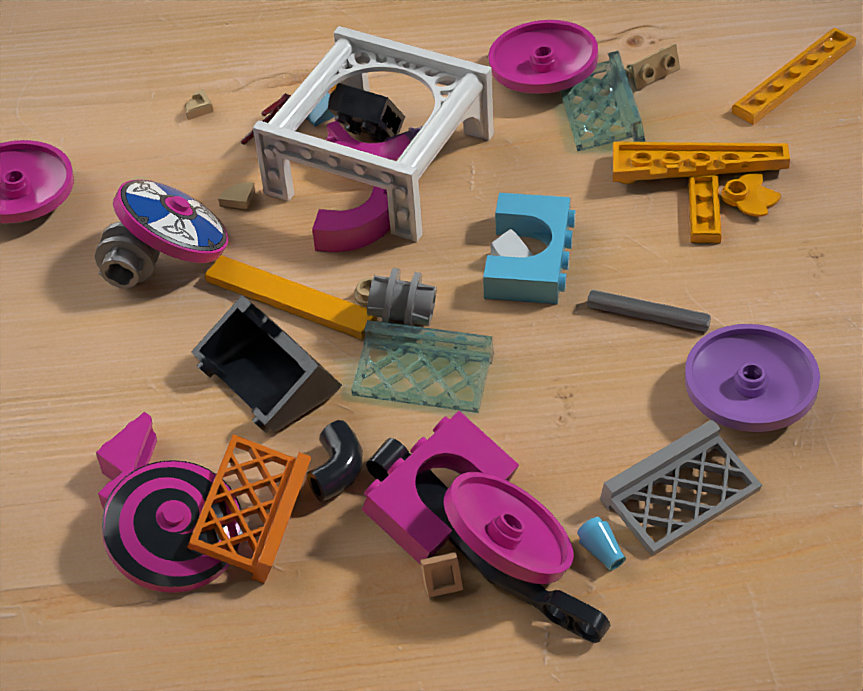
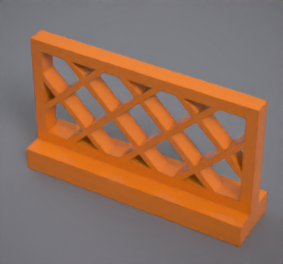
(274, 523)

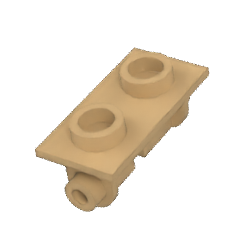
(654, 66)

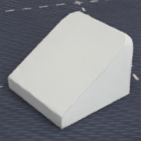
(509, 245)

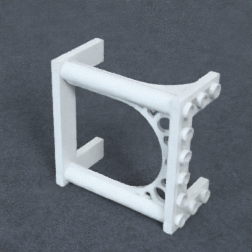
(349, 63)

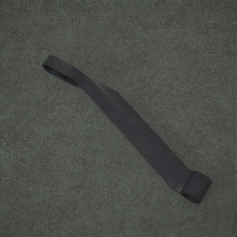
(555, 605)

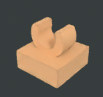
(441, 574)

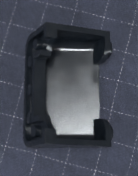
(264, 366)

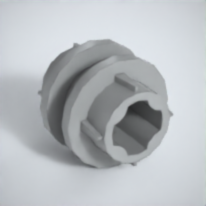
(124, 257)
(401, 299)

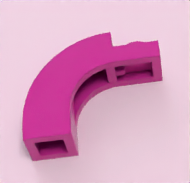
(390, 149)
(354, 227)

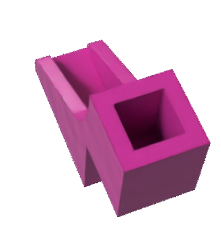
(126, 452)

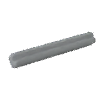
(649, 310)

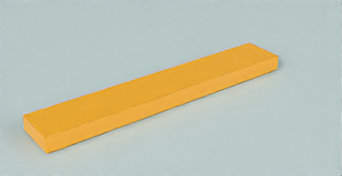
(793, 76)
(289, 296)

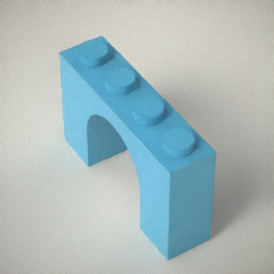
(537, 276)

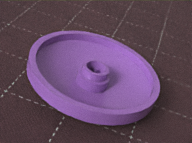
(752, 377)

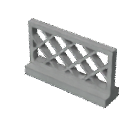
(658, 469)

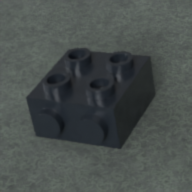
(365, 112)

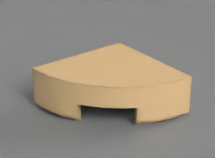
(198, 105)
(237, 196)

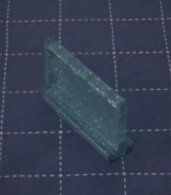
(616, 82)
(433, 343)

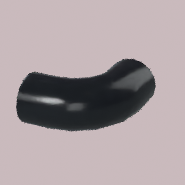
(343, 464)

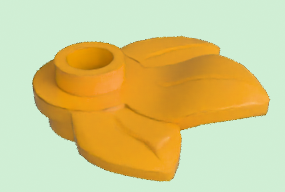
(750, 195)

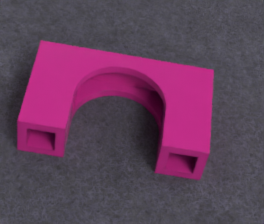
(395, 501)

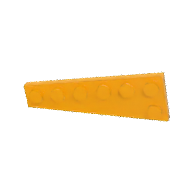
(682, 159)

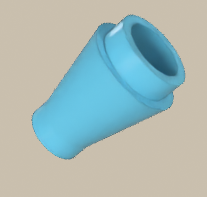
(600, 541)

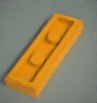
(704, 209)

